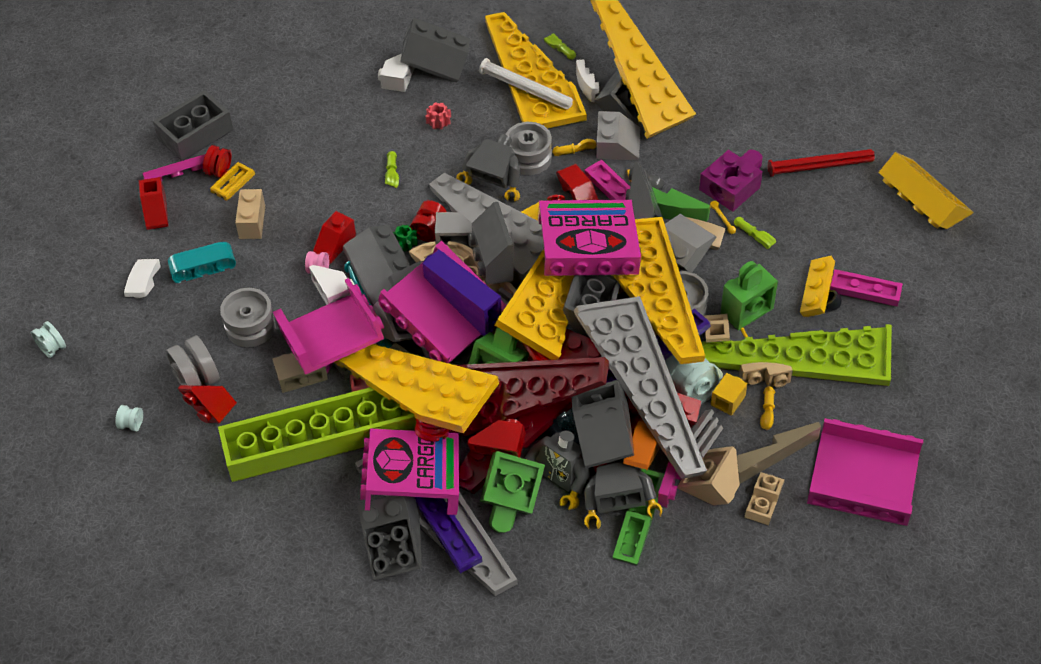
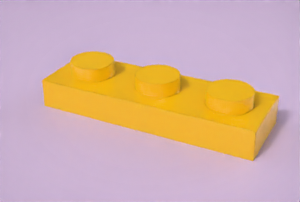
(817, 286)

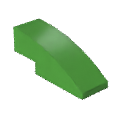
(678, 203)

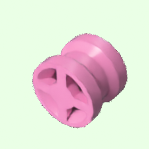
(316, 259)

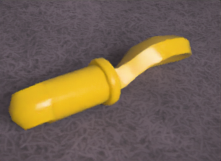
(584, 144)
(767, 417)

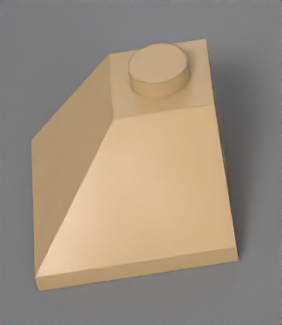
(719, 481)

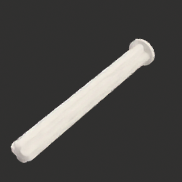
(525, 84)

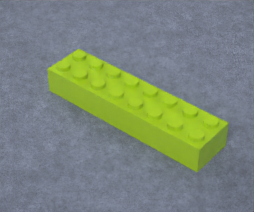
(308, 432)

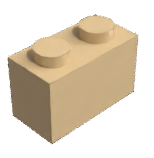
(250, 214)

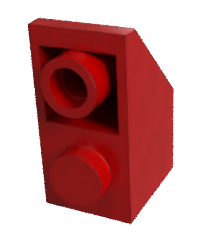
(153, 203)
(209, 401)

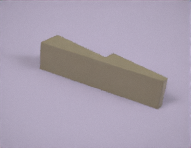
(782, 446)

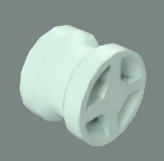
(129, 418)

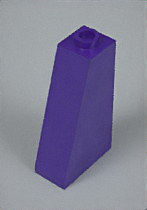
(463, 291)

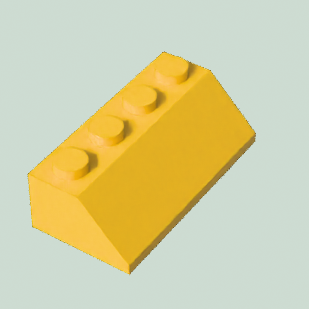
(924, 192)

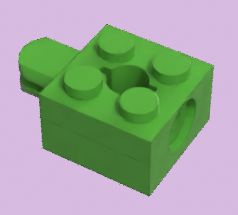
(748, 295)
(497, 349)
(510, 488)

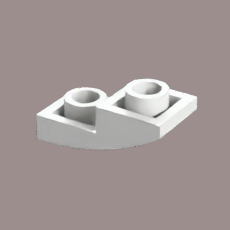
(586, 81)
(141, 278)

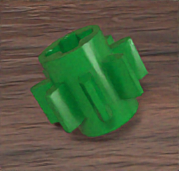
(406, 237)

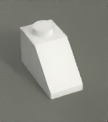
(395, 74)
(329, 283)

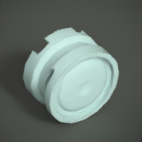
(48, 339)

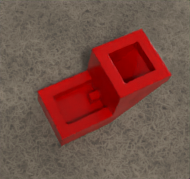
(576, 182)

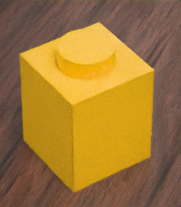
(729, 394)

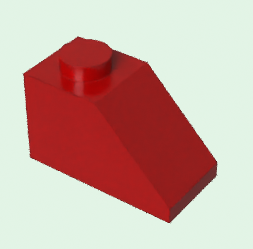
(334, 234)
(500, 436)

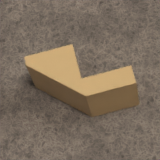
(719, 328)

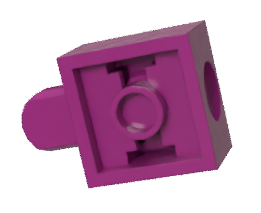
(732, 178)

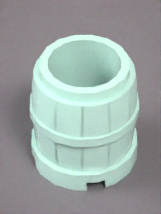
(694, 379)

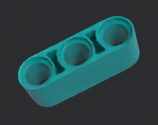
(201, 261)

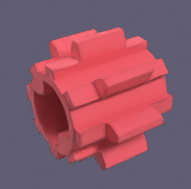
(438, 115)

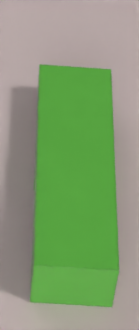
(636, 526)

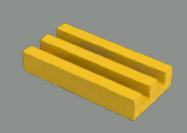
(235, 182)

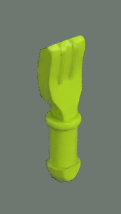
(554, 42)
(391, 175)
(760, 236)

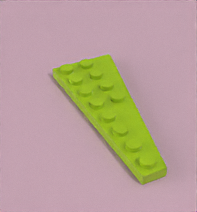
(837, 356)

